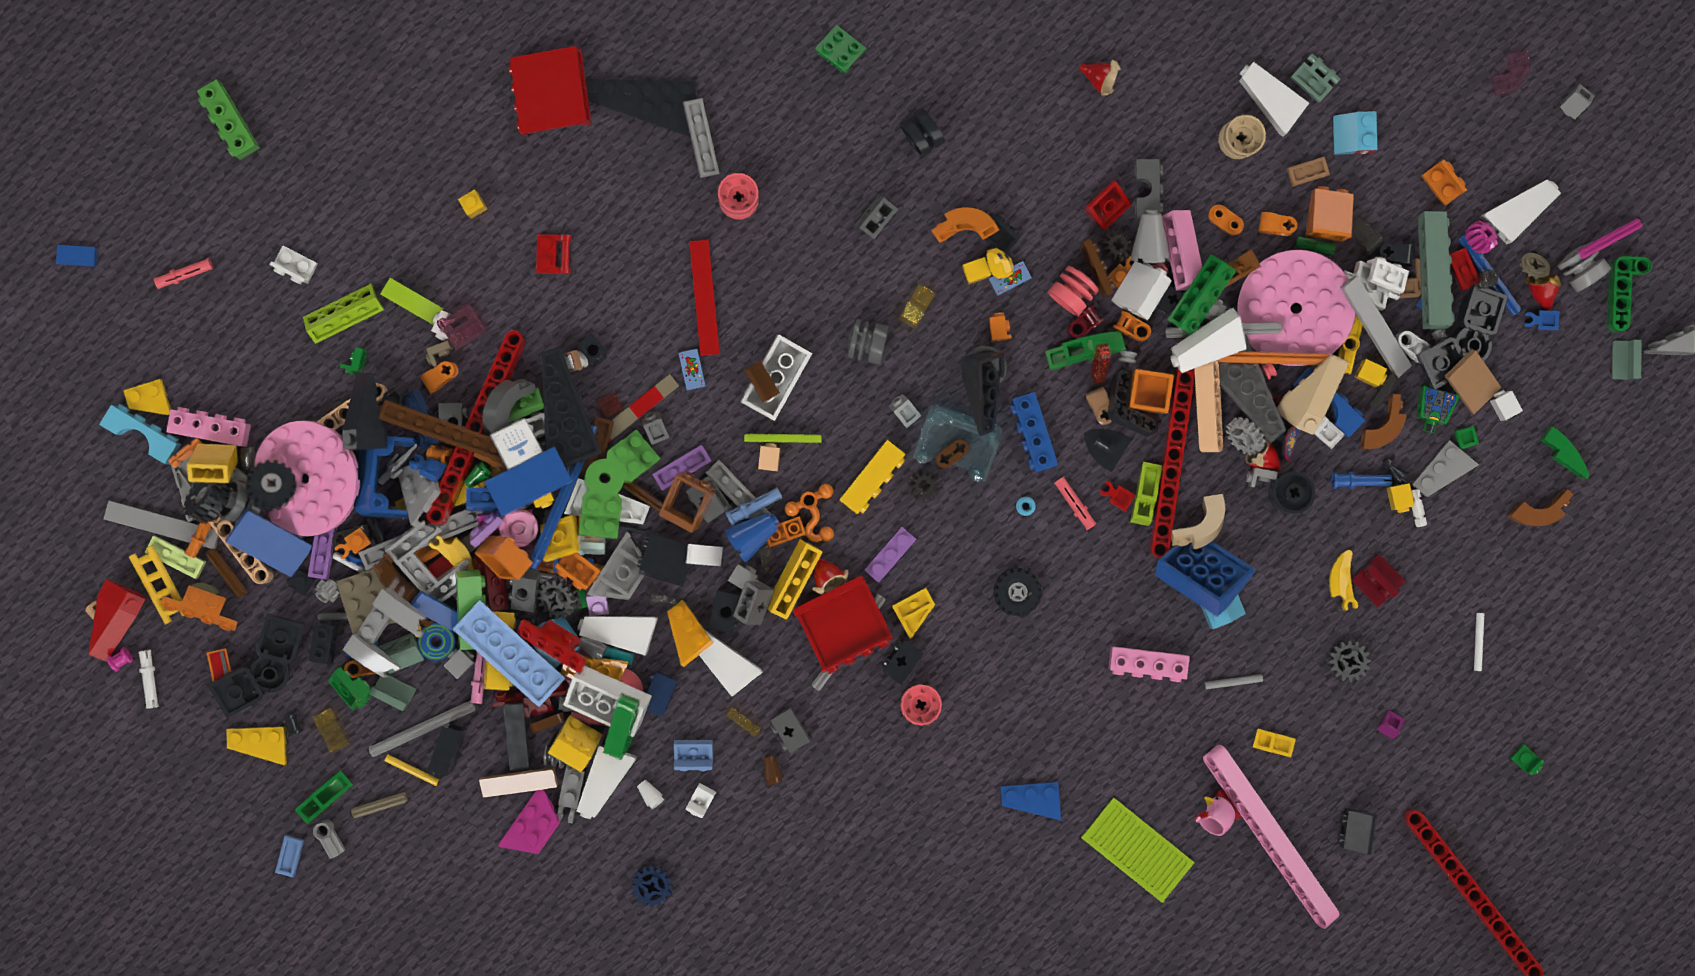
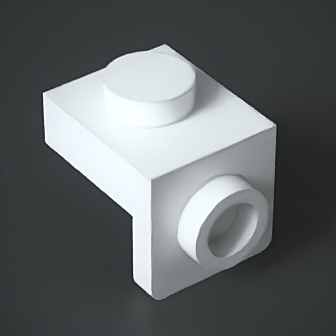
(440, 333)
(1328, 433)
(700, 800)

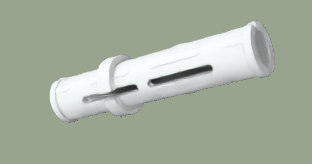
(148, 678)

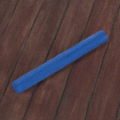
(1482, 264)

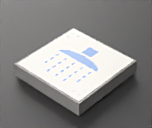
(516, 443)

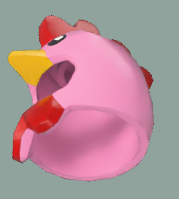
(1219, 814)

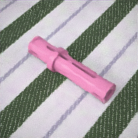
(478, 680)

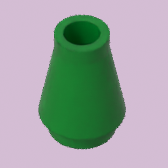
(479, 474)

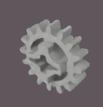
(1245, 436)

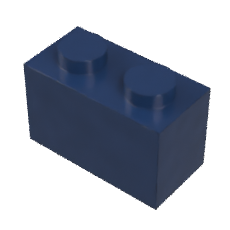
(661, 690)

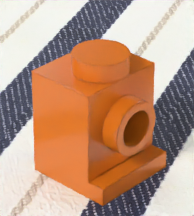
(999, 327)

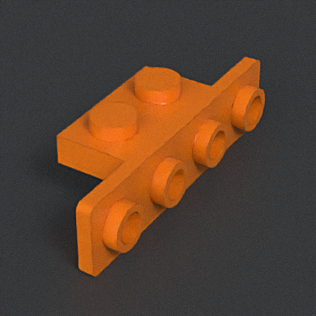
(201, 605)

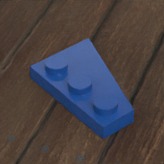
(1033, 798)

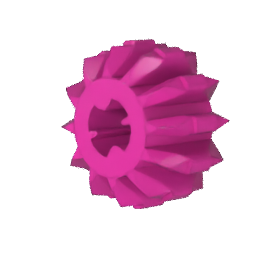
(1481, 237)

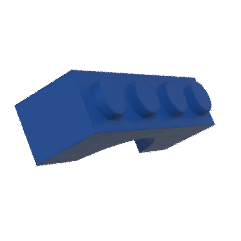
(1345, 417)

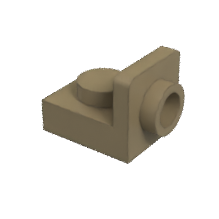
(440, 349)

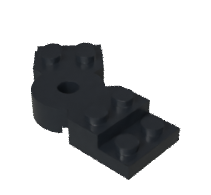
(1476, 322)
(248, 683)

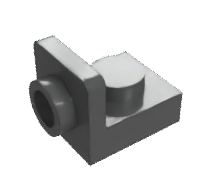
(655, 427)

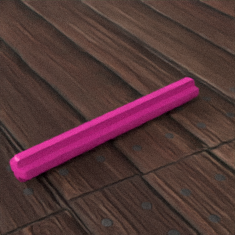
(1609, 238)

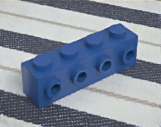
(1034, 431)

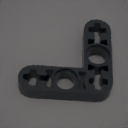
(1123, 409)

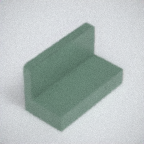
(1626, 359)
(403, 651)
(393, 692)

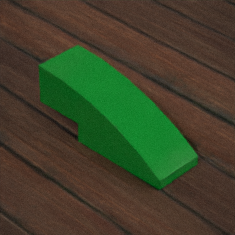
(1564, 452)
(323, 797)

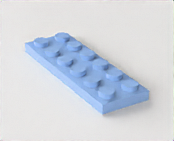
(508, 653)

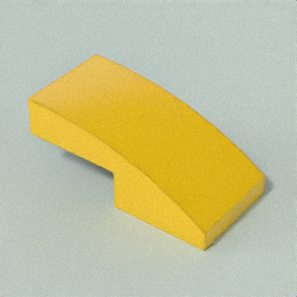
(1274, 743)

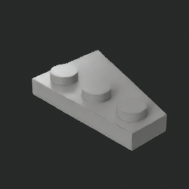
(1443, 469)

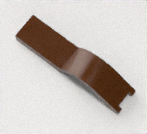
(391, 578)

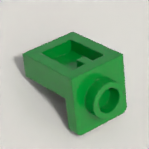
(358, 359)
(1527, 760)

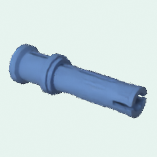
(745, 510)

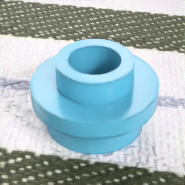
(1030, 501)

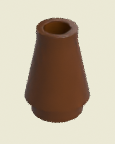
(772, 773)

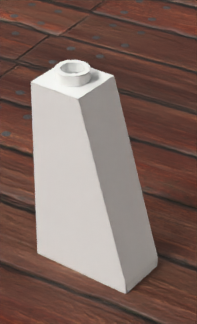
(1273, 98)
(1519, 212)
(1212, 342)
(625, 632)
(729, 666)
(602, 781)

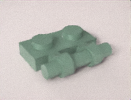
(1313, 83)

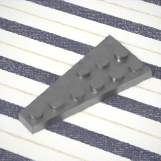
(1250, 393)

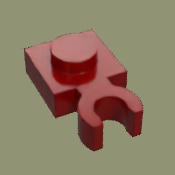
(1119, 497)

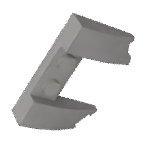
(403, 554)
(386, 607)

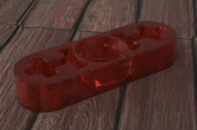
(1100, 363)

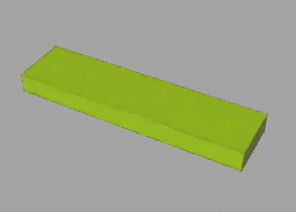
(783, 438)

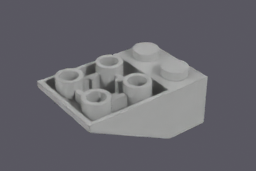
(1675, 344)

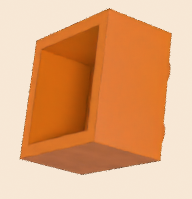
(1150, 391)
(504, 557)

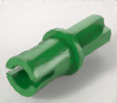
(1315, 245)

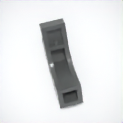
(500, 402)

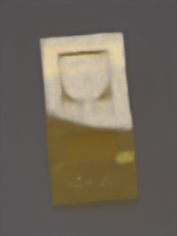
(917, 306)
(331, 730)

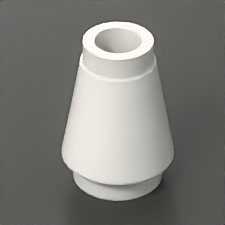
(650, 794)

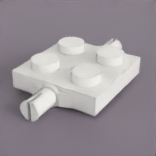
(1377, 293)

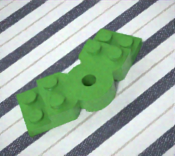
(602, 502)

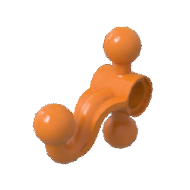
(792, 509)

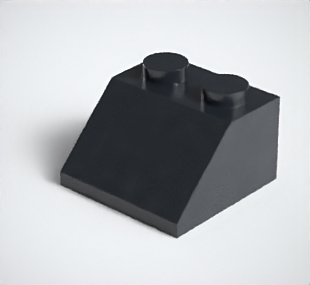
(1357, 831)

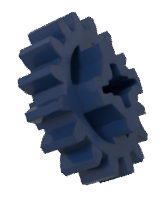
(659, 889)

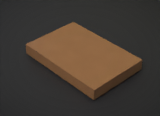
(1473, 381)

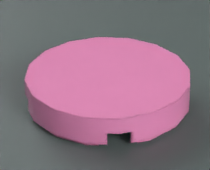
(519, 526)

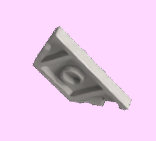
(417, 492)
(620, 574)

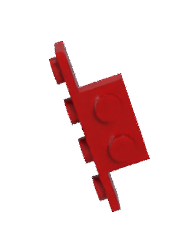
(555, 642)

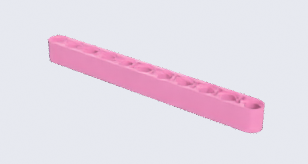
(1271, 836)

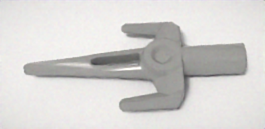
(393, 468)

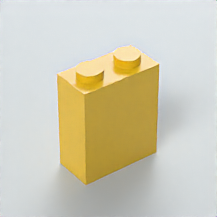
(212, 463)

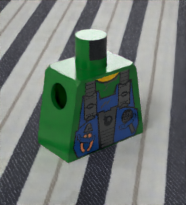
(1435, 407)

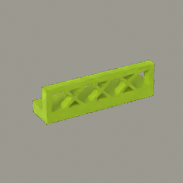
(343, 316)

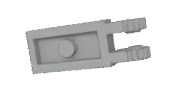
(570, 793)

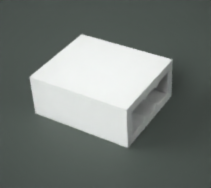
(1142, 289)

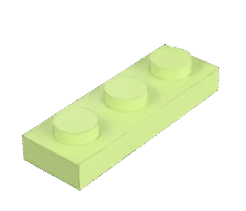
(177, 558)

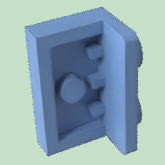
(693, 755)

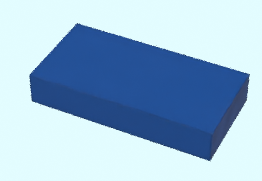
(76, 255)

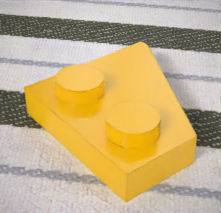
(148, 398)
(914, 610)

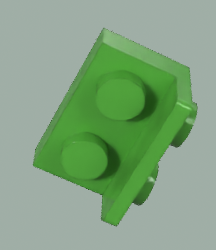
(527, 405)

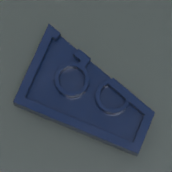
(415, 401)

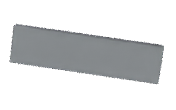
(701, 138)
(732, 486)

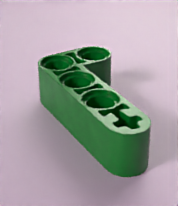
(1614, 293)
(621, 726)

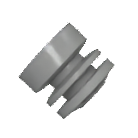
(1585, 270)

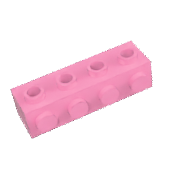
(1182, 247)
(208, 428)
(1149, 663)

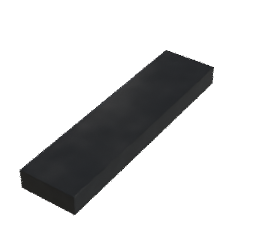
(516, 736)

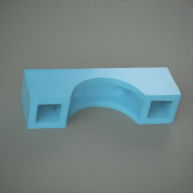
(160, 445)

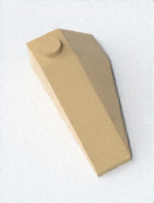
(1311, 398)

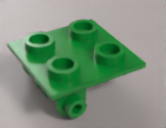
(840, 49)

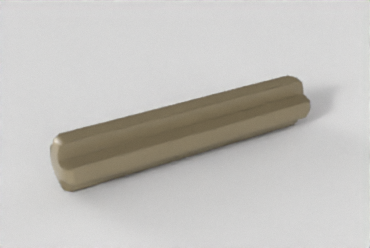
(379, 805)

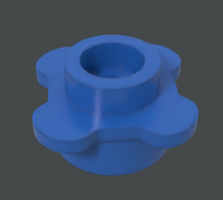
(351, 558)

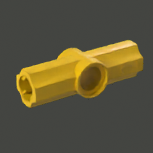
(1349, 354)

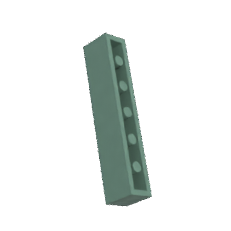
(1435, 270)

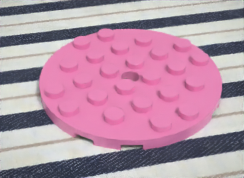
(1300, 279)
(331, 471)

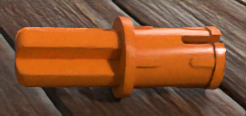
(197, 540)

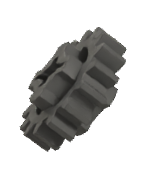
(558, 600)
(1347, 668)

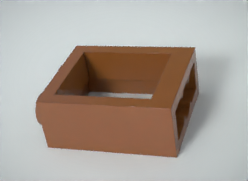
(678, 517)

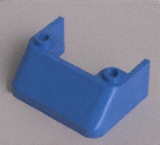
(368, 500)

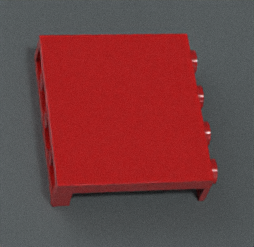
(550, 90)
(844, 624)

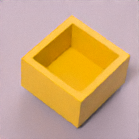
(575, 743)

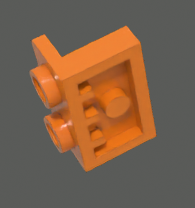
(1444, 182)

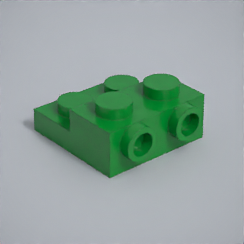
(354, 693)

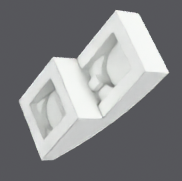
(704, 555)

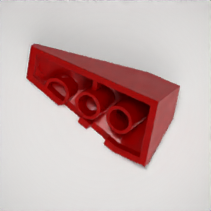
(113, 615)

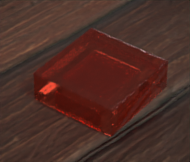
(610, 405)

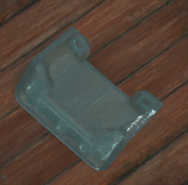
(946, 426)

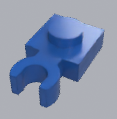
(1545, 319)
(430, 469)

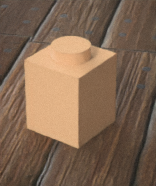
(769, 457)

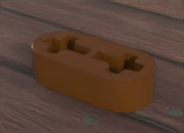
(955, 457)
(547, 722)

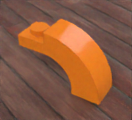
(965, 219)

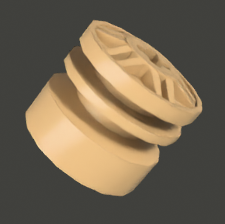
(1243, 126)

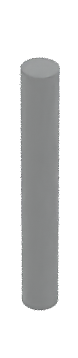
(1233, 681)

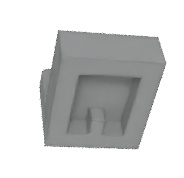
(904, 410)
(1264, 475)

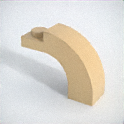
(1208, 529)

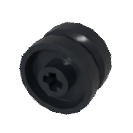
(924, 131)
(1303, 492)

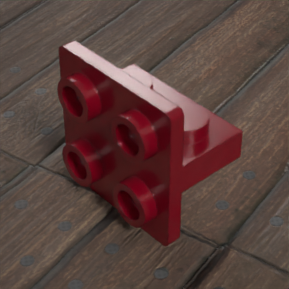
(1378, 581)

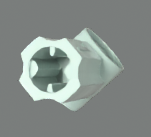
(591, 545)

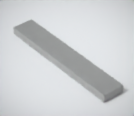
(1375, 326)
(156, 523)

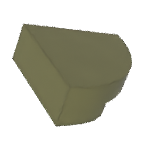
(206, 587)

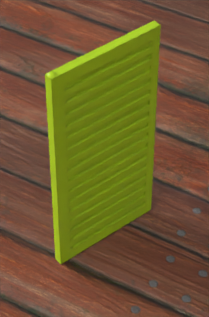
(1137, 850)

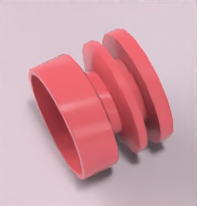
(738, 185)
(1073, 290)
(931, 709)

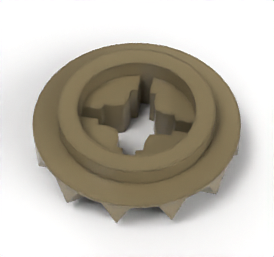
(1540, 263)

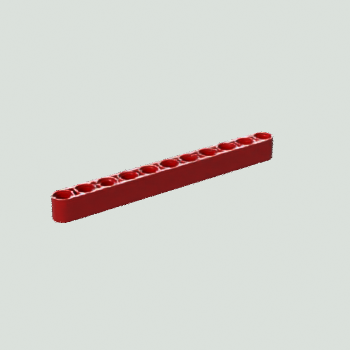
(475, 418)
(1175, 464)
(1466, 887)

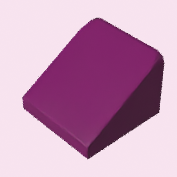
(1391, 724)

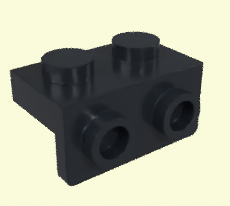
(1005, 237)

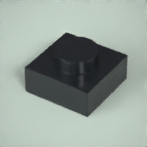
(301, 582)

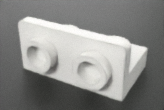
(294, 265)
(1387, 275)

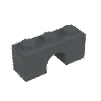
(1149, 172)

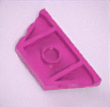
(533, 825)

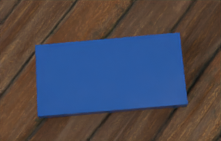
(528, 481)
(269, 543)

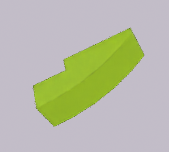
(410, 300)
(1146, 494)

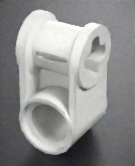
(1414, 346)

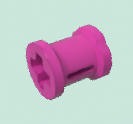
(120, 659)

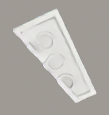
(631, 510)

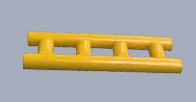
(147, 579)

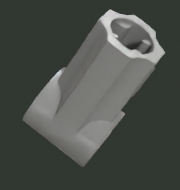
(329, 841)

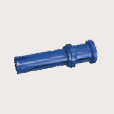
(1351, 480)

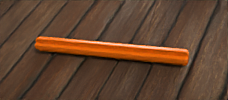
(1275, 358)

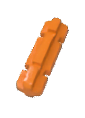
(184, 453)

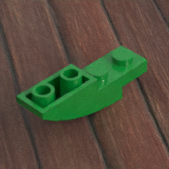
(1083, 349)

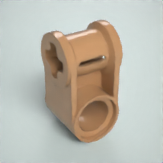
(1099, 402)

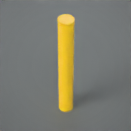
(412, 770)

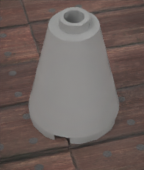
(1151, 239)

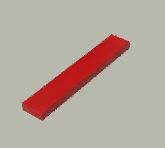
(704, 297)

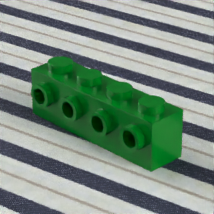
(1201, 295)

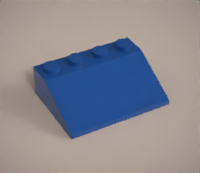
(1205, 575)

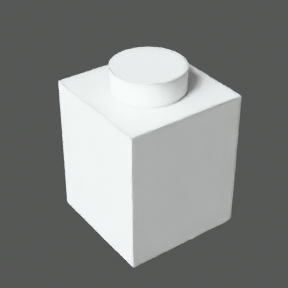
(1505, 405)

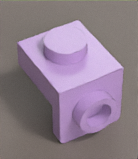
(597, 605)

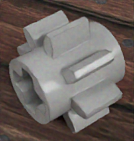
(327, 591)

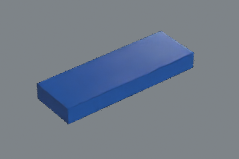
(435, 610)

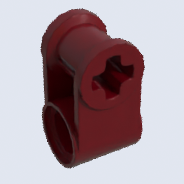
(1086, 320)

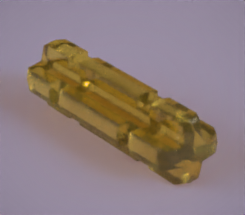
(743, 722)

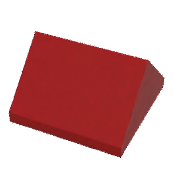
(1108, 205)

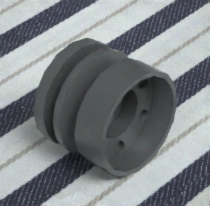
(867, 341)

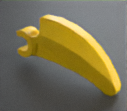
(454, 551)
(1340, 580)

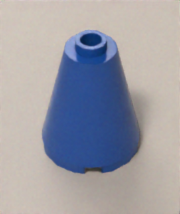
(752, 534)

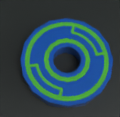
(436, 653)

